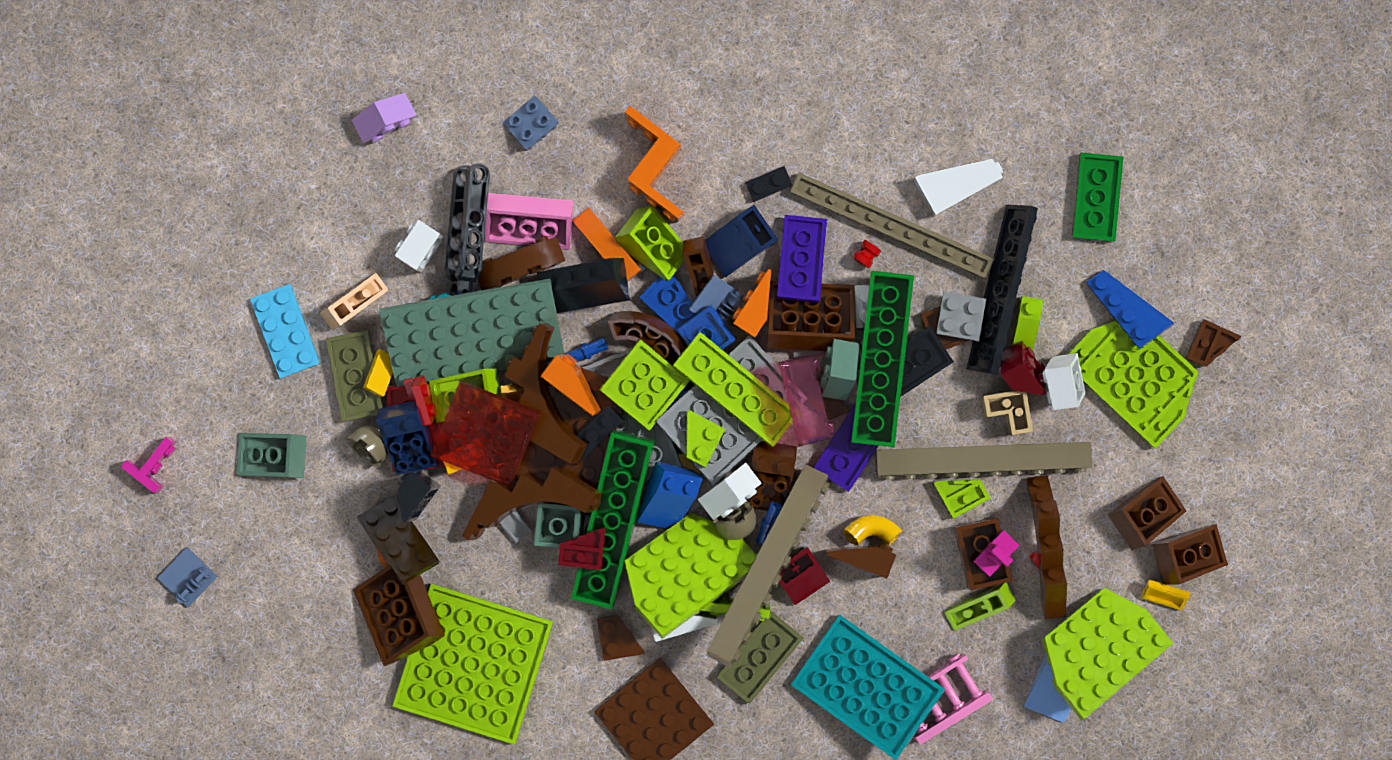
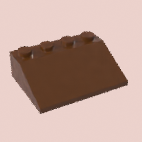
(811, 324)
(398, 615)

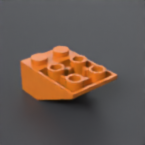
(754, 313)

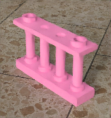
(960, 708)

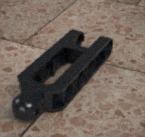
(466, 198)

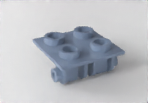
(531, 123)
(720, 295)
(187, 577)

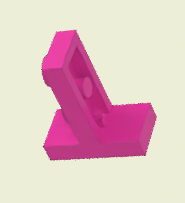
(151, 466)
(996, 553)

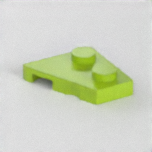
(701, 438)
(961, 495)

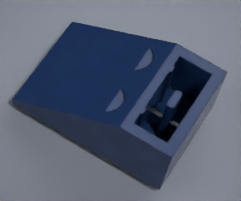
(740, 241)
(406, 437)

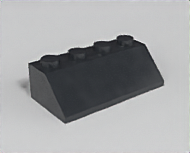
(588, 284)
(415, 494)

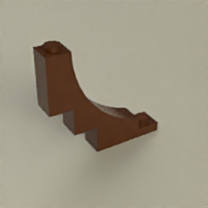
(502, 500)

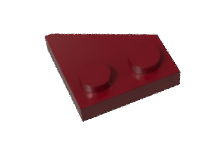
(584, 550)

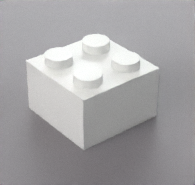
(418, 245)
(1064, 381)
(730, 492)

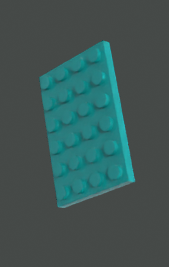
(868, 687)

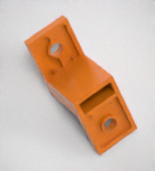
(653, 164)

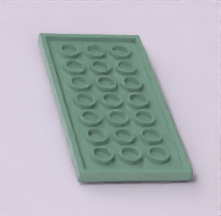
(468, 330)

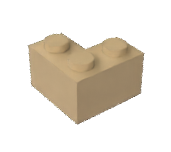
(1013, 406)

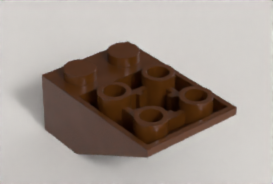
(775, 471)

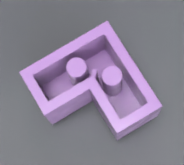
(383, 117)

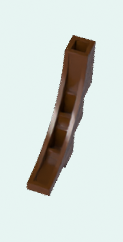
(527, 371)
(1049, 546)

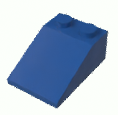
(668, 495)

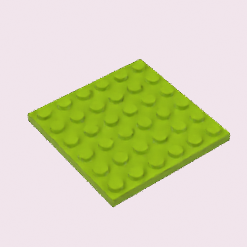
(479, 669)

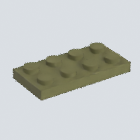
(350, 364)
(761, 657)

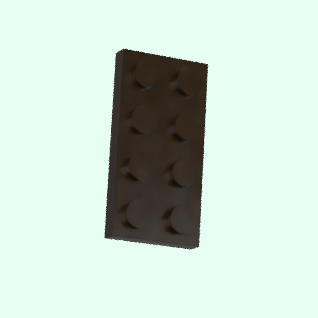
(398, 541)

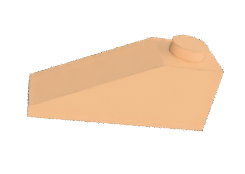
(353, 301)

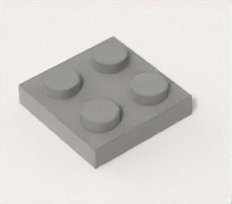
(961, 316)

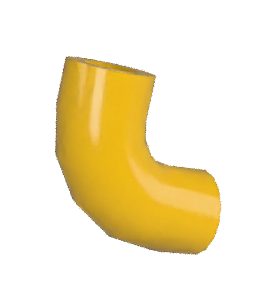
(872, 526)

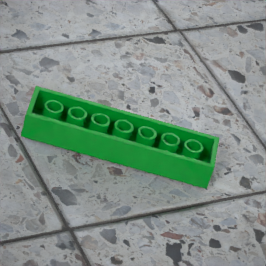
(882, 358)
(621, 490)

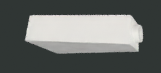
(953, 185)

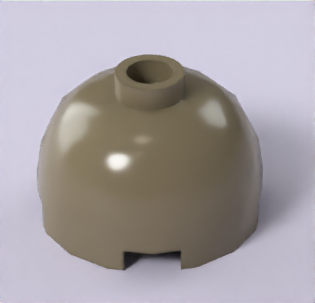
(369, 443)
(738, 523)

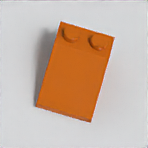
(570, 380)

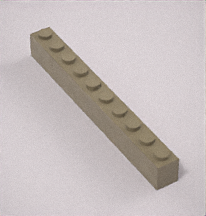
(983, 459)
(767, 566)

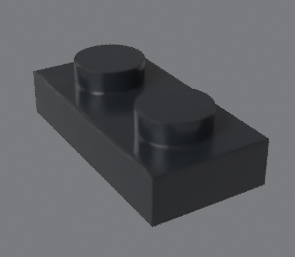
(768, 184)

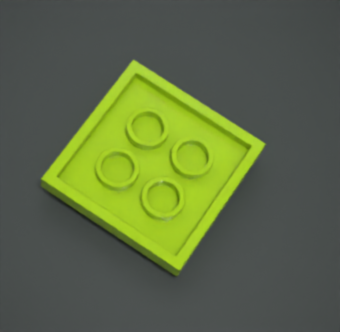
(644, 385)

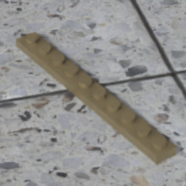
(892, 225)

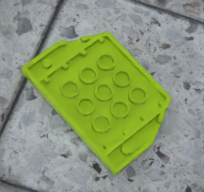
(1142, 385)
(685, 572)
(1101, 649)

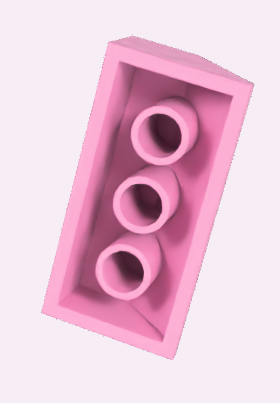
(526, 219)

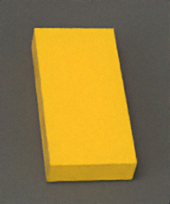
(379, 374)
(1165, 595)

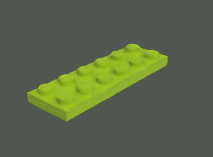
(735, 389)

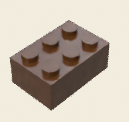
(971, 541)

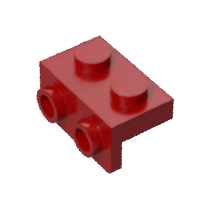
(419, 390)

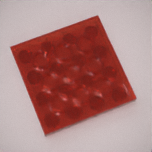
(485, 433)

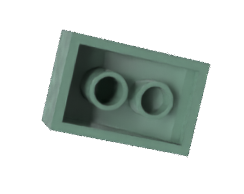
(271, 455)

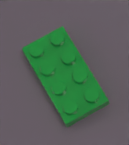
(1097, 197)

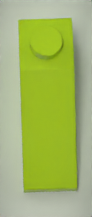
(1027, 321)
(980, 606)

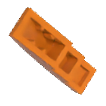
(604, 241)

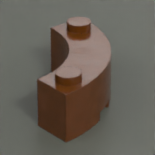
(510, 267)
(649, 329)

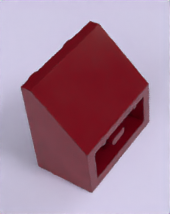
(1023, 370)
(802, 576)

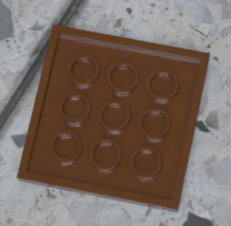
(654, 715)

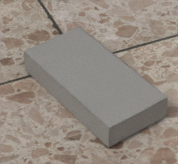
(515, 526)

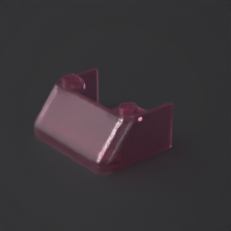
(805, 400)

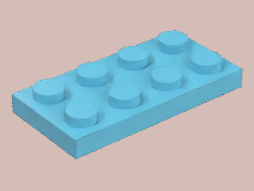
(285, 331)

